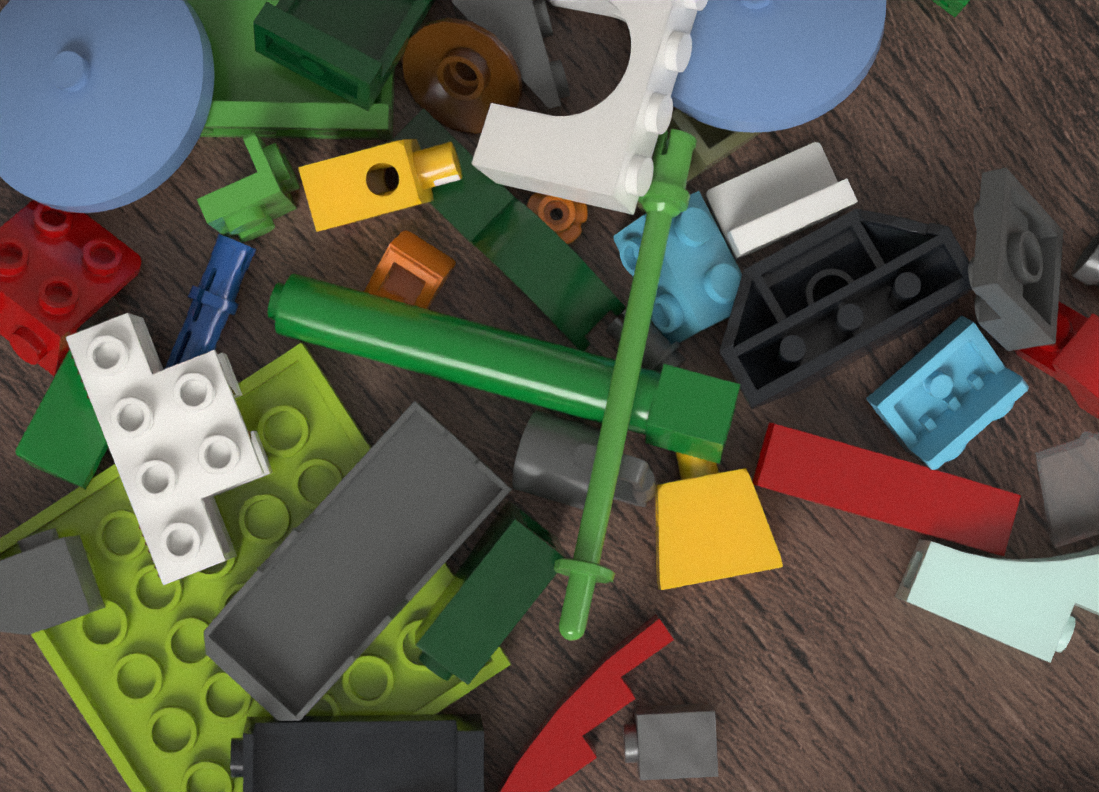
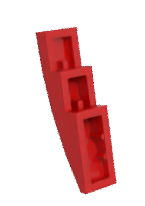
(886, 489)
(560, 741)

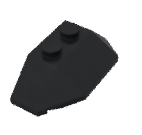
(837, 300)

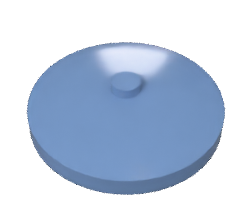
(776, 60)
(100, 98)

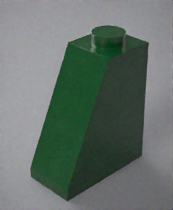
(488, 595)

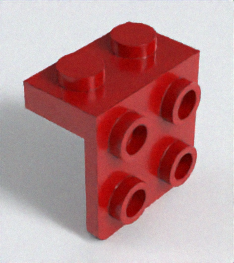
(55, 277)

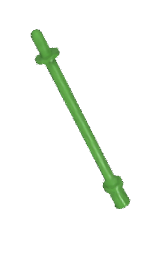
(662, 203)

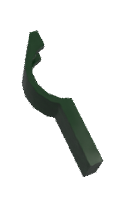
(517, 241)

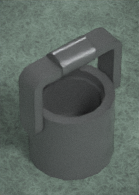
(558, 462)

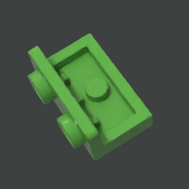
(253, 202)

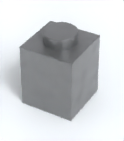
(672, 742)

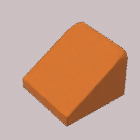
(411, 271)

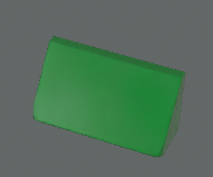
(65, 430)

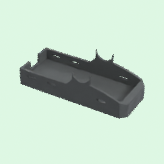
(353, 565)

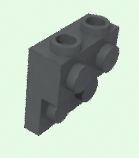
(1015, 264)

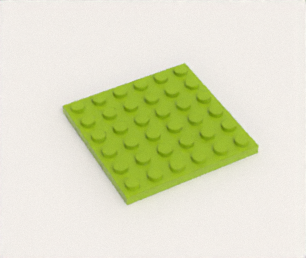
(143, 659)

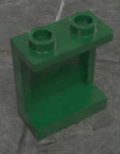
(340, 42)

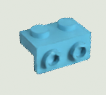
(696, 275)
(947, 394)

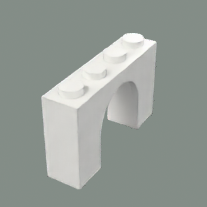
(607, 150)

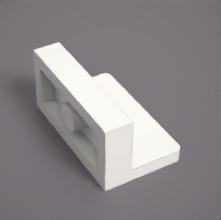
(778, 200)

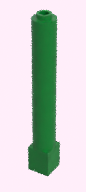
(670, 407)

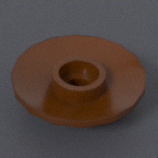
(446, 86)

